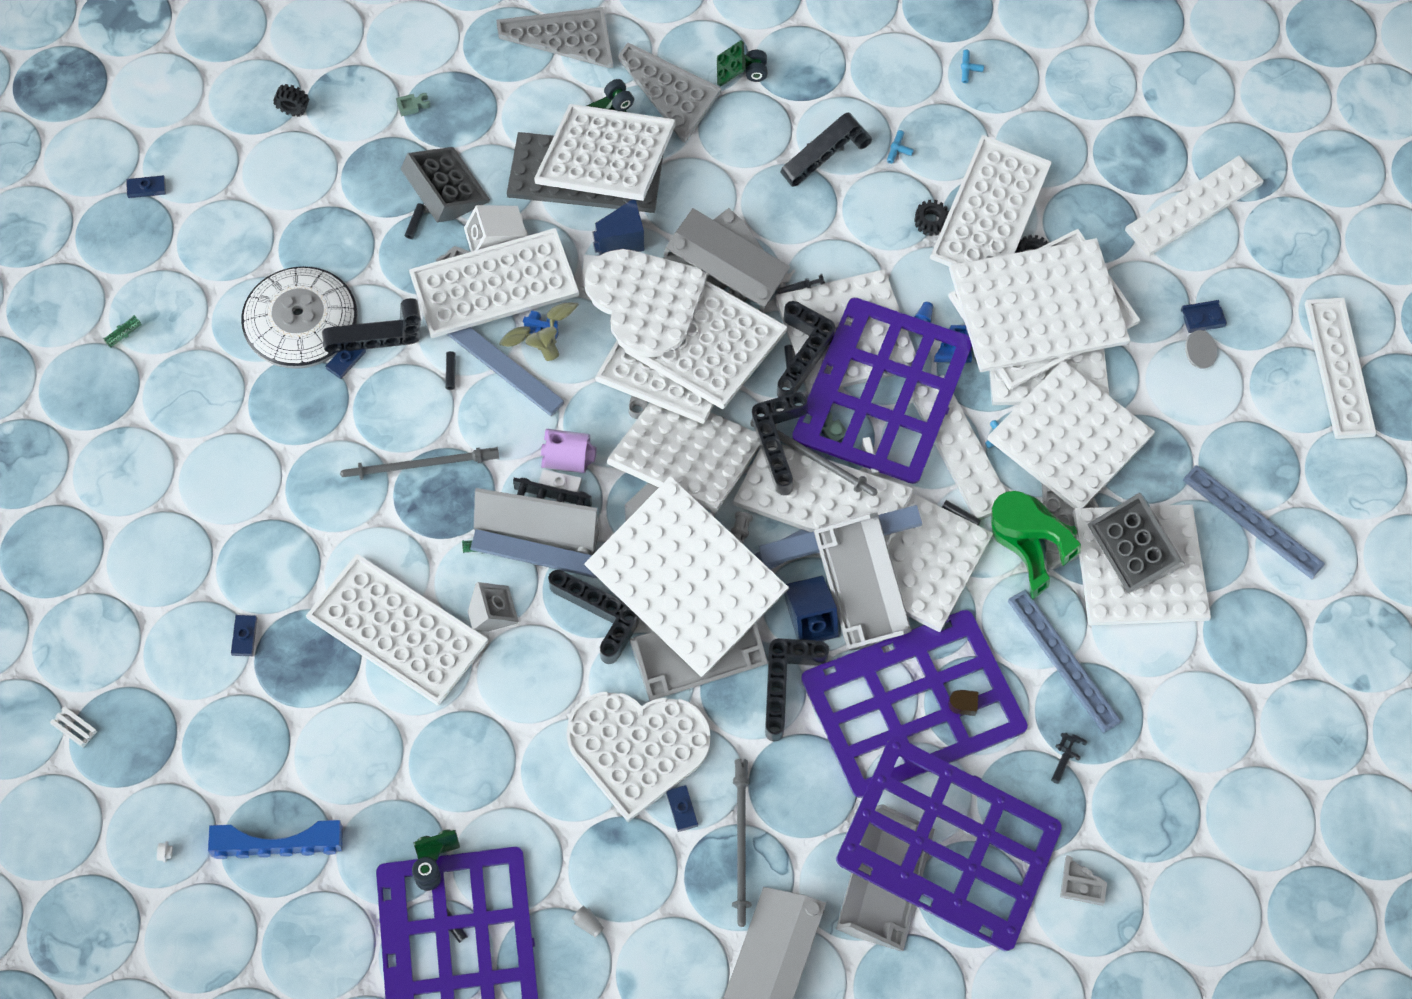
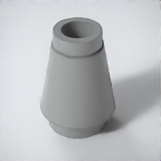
(587, 921)

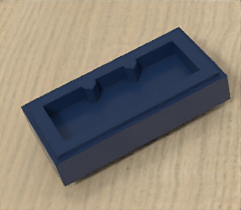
(146, 186)
(344, 361)
(244, 635)
(682, 808)

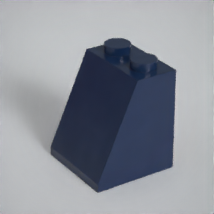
(620, 230)
(812, 609)

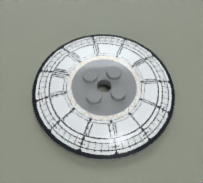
(290, 338)

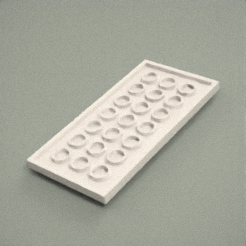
(991, 204)
(493, 282)
(817, 494)
(397, 629)

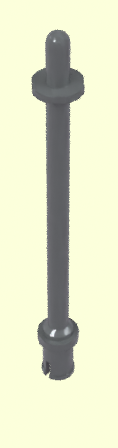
(477, 455)
(859, 483)
(741, 781)

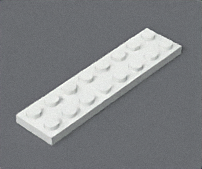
(1194, 205)
(1340, 368)
(962, 454)

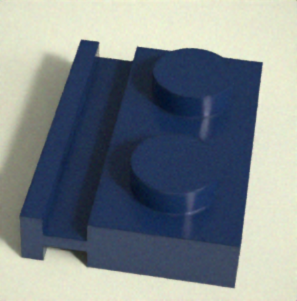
(1203, 316)

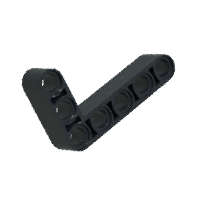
(824, 146)
(376, 334)
(807, 351)
(771, 439)
(598, 608)
(779, 680)

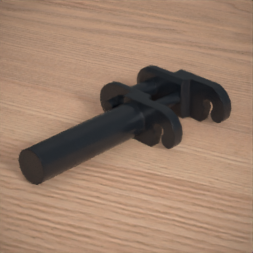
(801, 285)
(1067, 755)

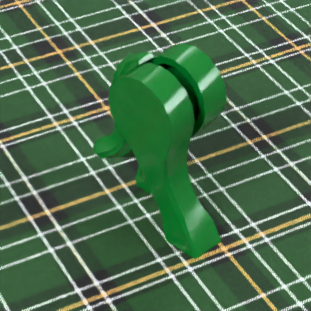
(1019, 524)

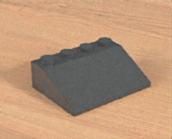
(443, 183)
(1136, 543)

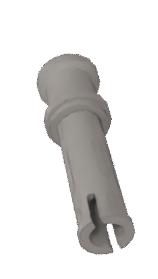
(741, 525)

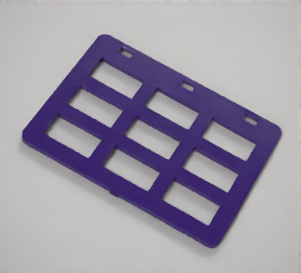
(842, 351)
(907, 646)
(910, 886)
(396, 928)

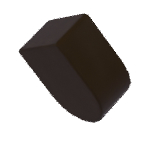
(964, 702)

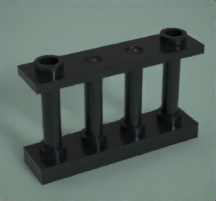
(541, 490)

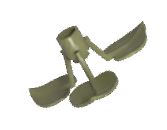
(543, 339)

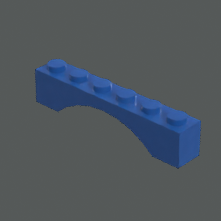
(320, 837)

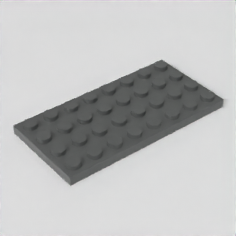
(527, 158)

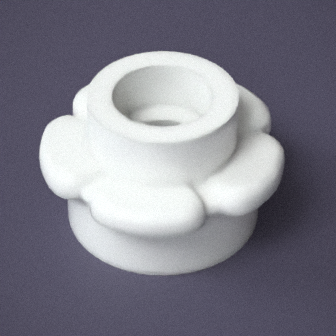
(164, 852)

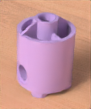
(567, 451)

